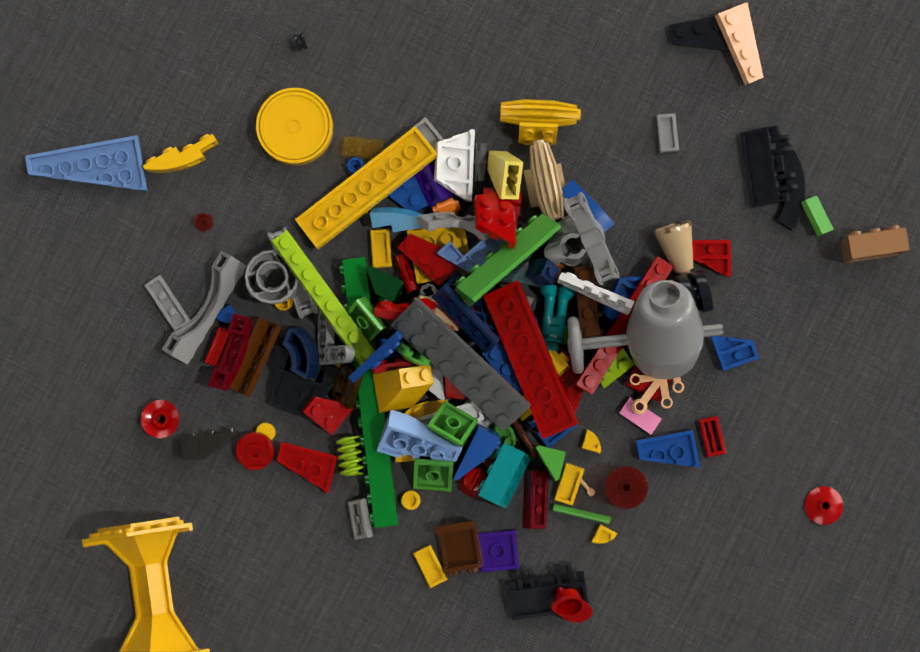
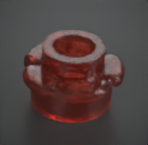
(204, 217)

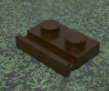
(344, 389)

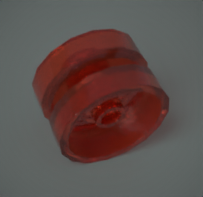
(614, 487)

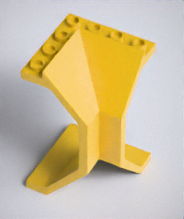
(146, 552)

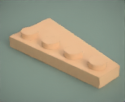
(741, 41)

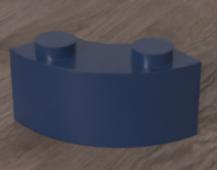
(303, 352)

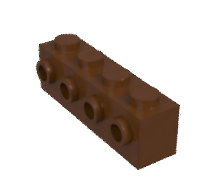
(588, 310)

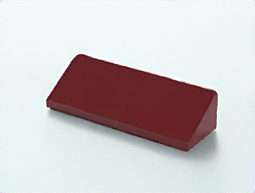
(535, 499)

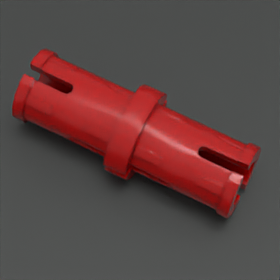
(406, 273)

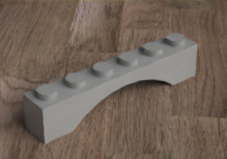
(185, 341)

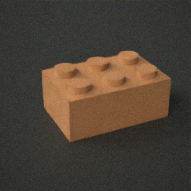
(874, 244)

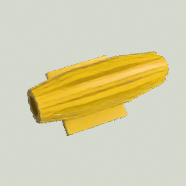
(539, 118)

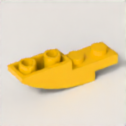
(174, 160)

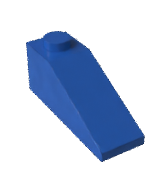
(477, 450)

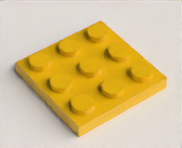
(441, 237)

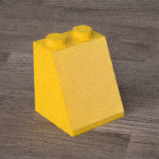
(402, 387)

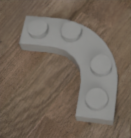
(449, 219)

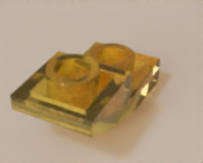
(362, 147)

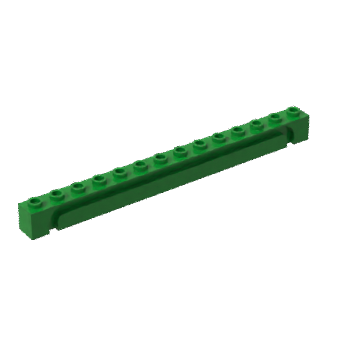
(378, 464)

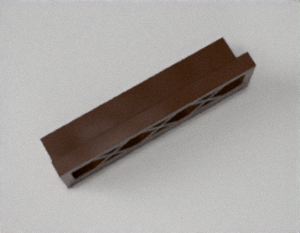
(258, 340)

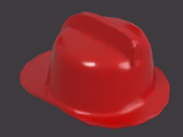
(471, 481)
(571, 606)

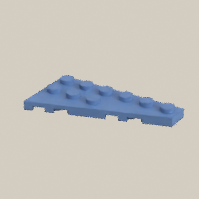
(101, 163)

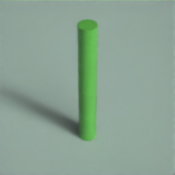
(581, 513)

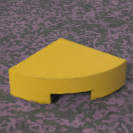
(591, 442)
(603, 535)

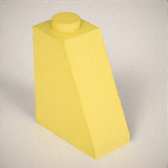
(505, 173)

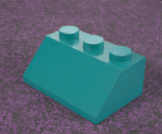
(504, 475)

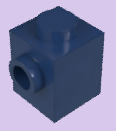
(542, 271)

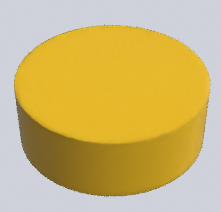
(267, 429)
(410, 500)

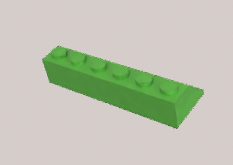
(506, 259)

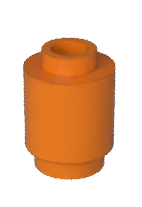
(447, 205)

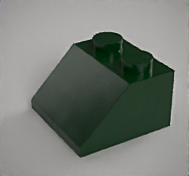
(384, 285)

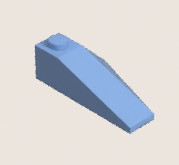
(411, 437)

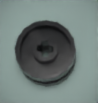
(699, 289)

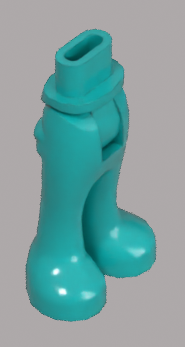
(554, 327)

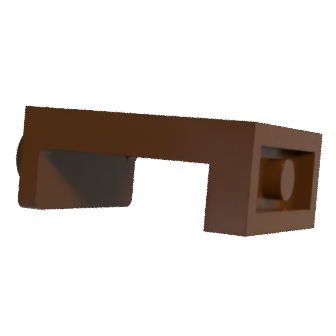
(460, 547)

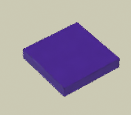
(499, 551)

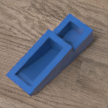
(572, 189)

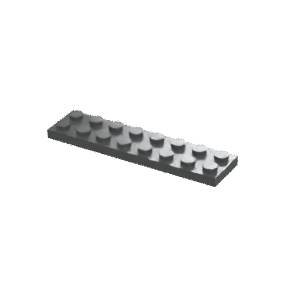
(460, 364)

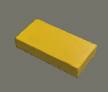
(381, 248)
(569, 484)
(430, 566)

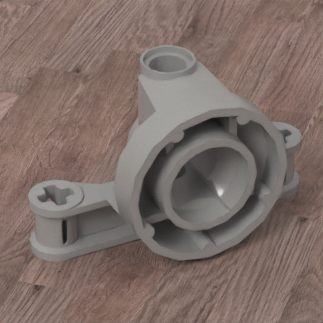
(595, 251)
(269, 262)

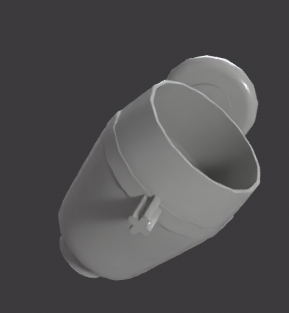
(661, 333)

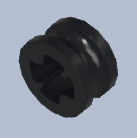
(300, 41)

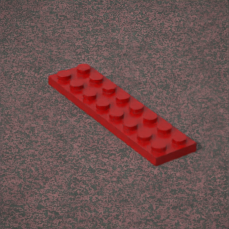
(531, 359)

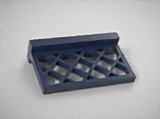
(470, 321)

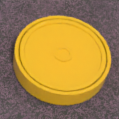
(294, 126)

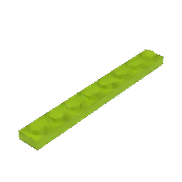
(322, 296)

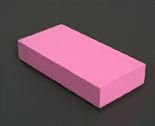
(647, 421)

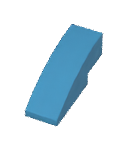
(398, 218)

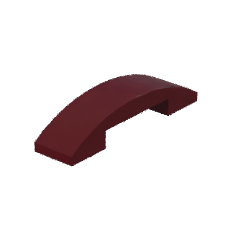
(234, 353)

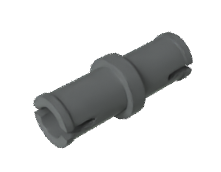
(480, 162)

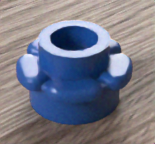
(354, 161)

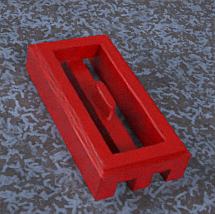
(703, 432)

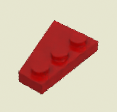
(425, 257)
(309, 463)

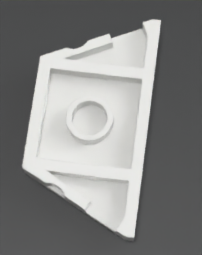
(455, 164)

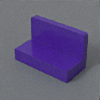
(431, 190)

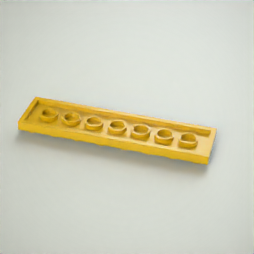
(366, 187)

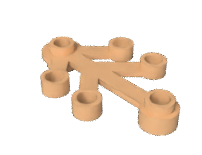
(652, 389)

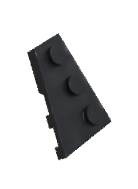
(698, 33)

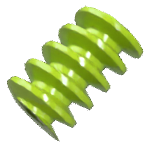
(350, 456)

